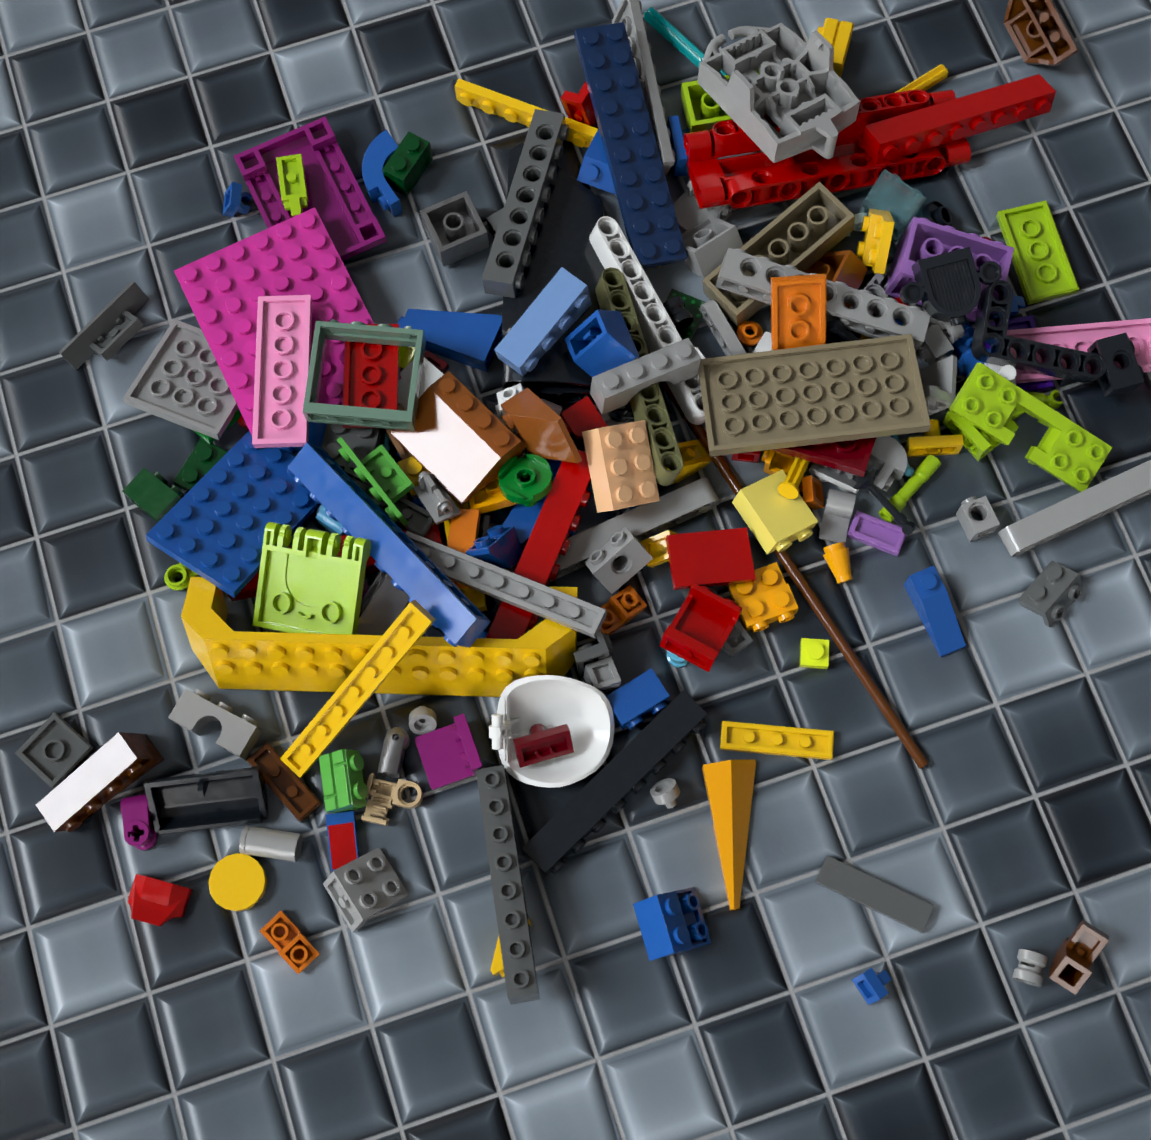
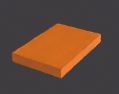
(798, 311)

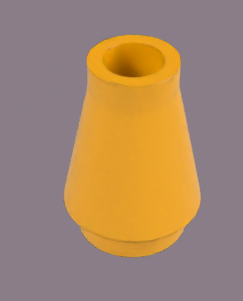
(838, 560)

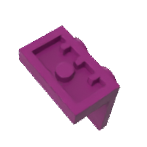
(449, 753)

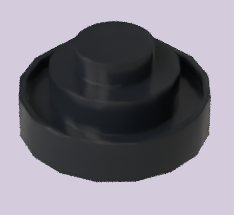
(937, 213)

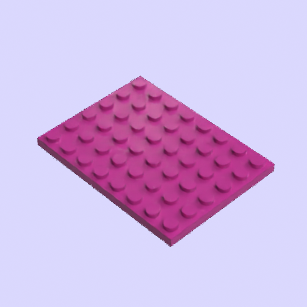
(278, 261)

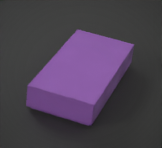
(876, 533)

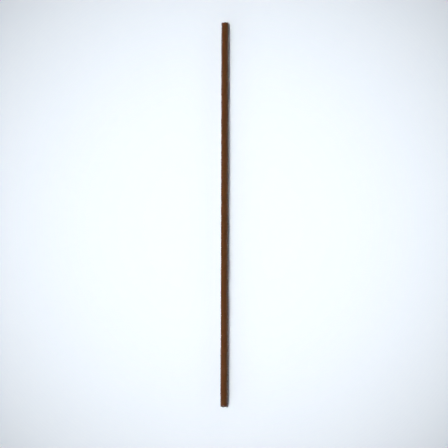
(817, 607)

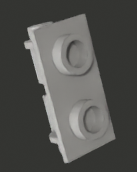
(435, 498)

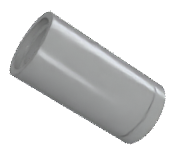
(270, 843)

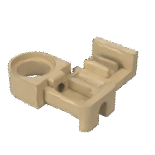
(382, 794)

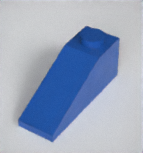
(935, 610)

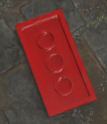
(371, 375)

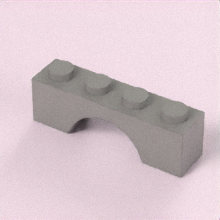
(620, 384)

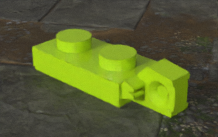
(292, 183)

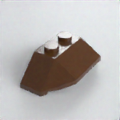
(1039, 32)

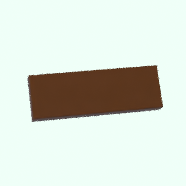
(285, 782)

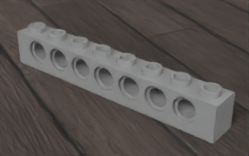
(858, 319)

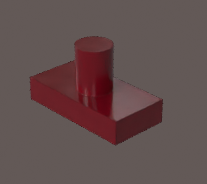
(543, 744)

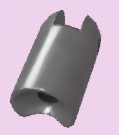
(393, 752)

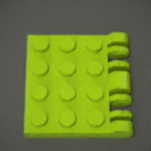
(309, 584)

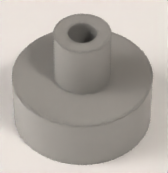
(422, 720)
(665, 792)

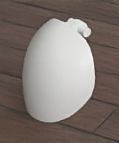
(553, 703)

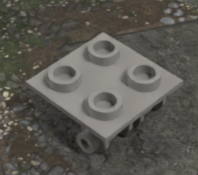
(690, 214)

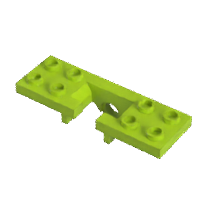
(1065, 448)

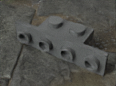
(108, 329)

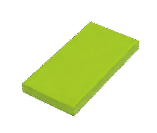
(1037, 252)

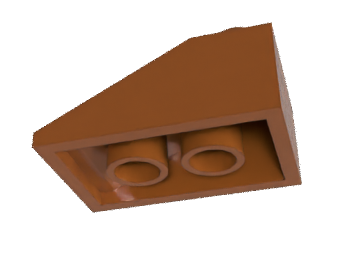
(539, 428)

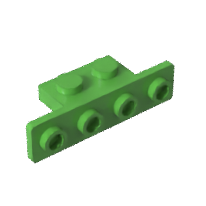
(384, 475)

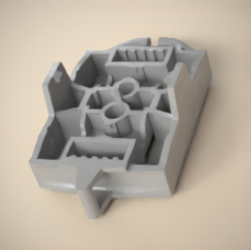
(792, 88)

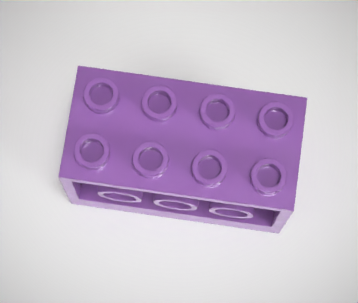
(928, 239)

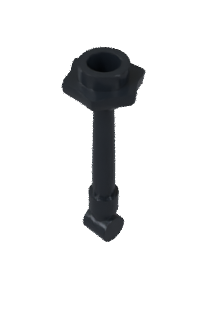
(867, 482)

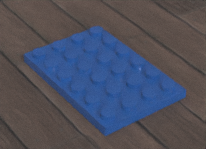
(224, 516)

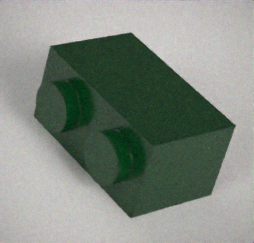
(407, 163)
(152, 494)

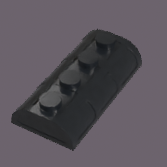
(207, 800)

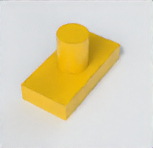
(934, 443)

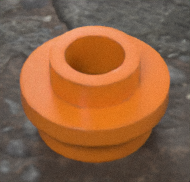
(749, 340)

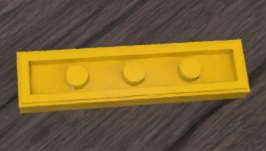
(777, 740)

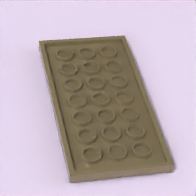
(812, 395)

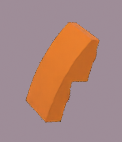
(621, 609)
(289, 942)

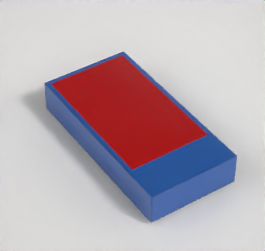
(342, 838)

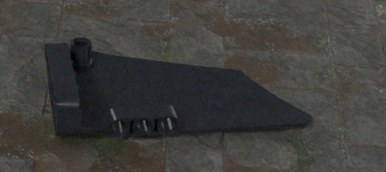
(565, 244)

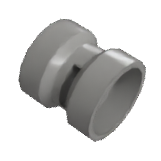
(1033, 972)

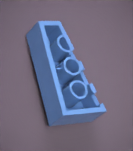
(544, 322)

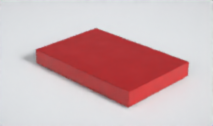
(710, 558)

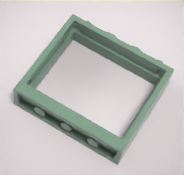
(355, 415)

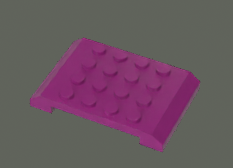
(328, 183)

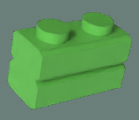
(343, 781)

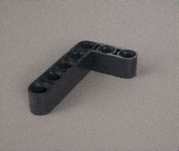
(1024, 348)

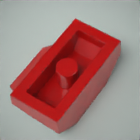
(157, 900)

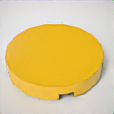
(237, 882)

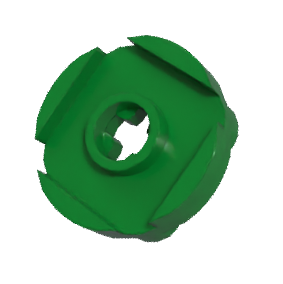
(525, 492)

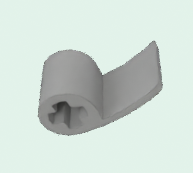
(837, 516)

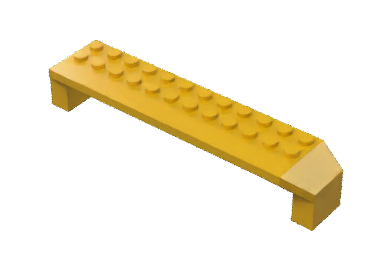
(326, 660)

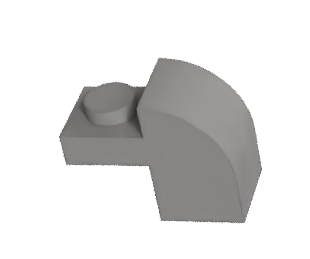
(890, 460)

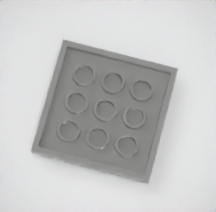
(184, 383)

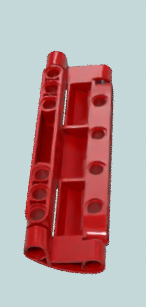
(758, 181)

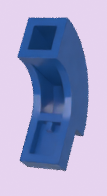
(373, 162)

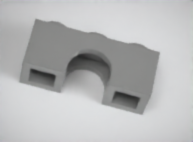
(196, 711)

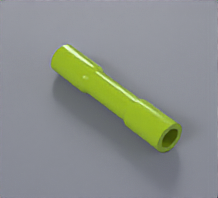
(920, 476)

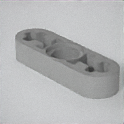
(721, 329)

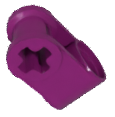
(136, 819)

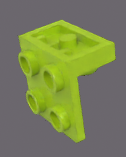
(974, 439)

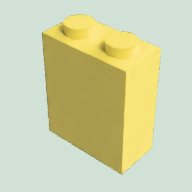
(771, 516)

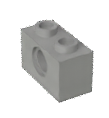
(616, 573)

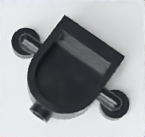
(949, 285)

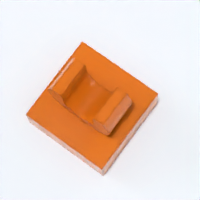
(812, 492)

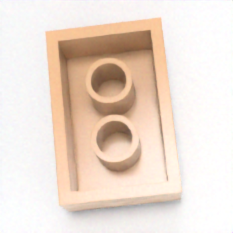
(620, 466)

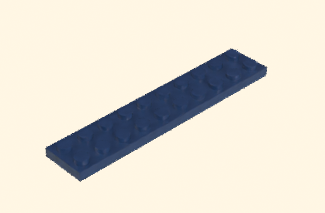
(630, 145)

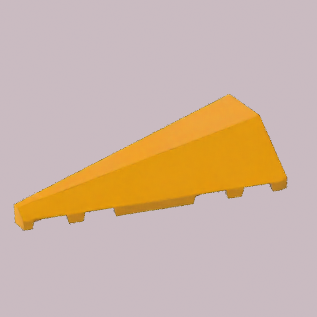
(730, 800)

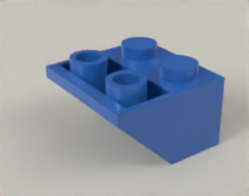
(601, 343)
(672, 923)

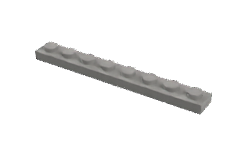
(513, 588)

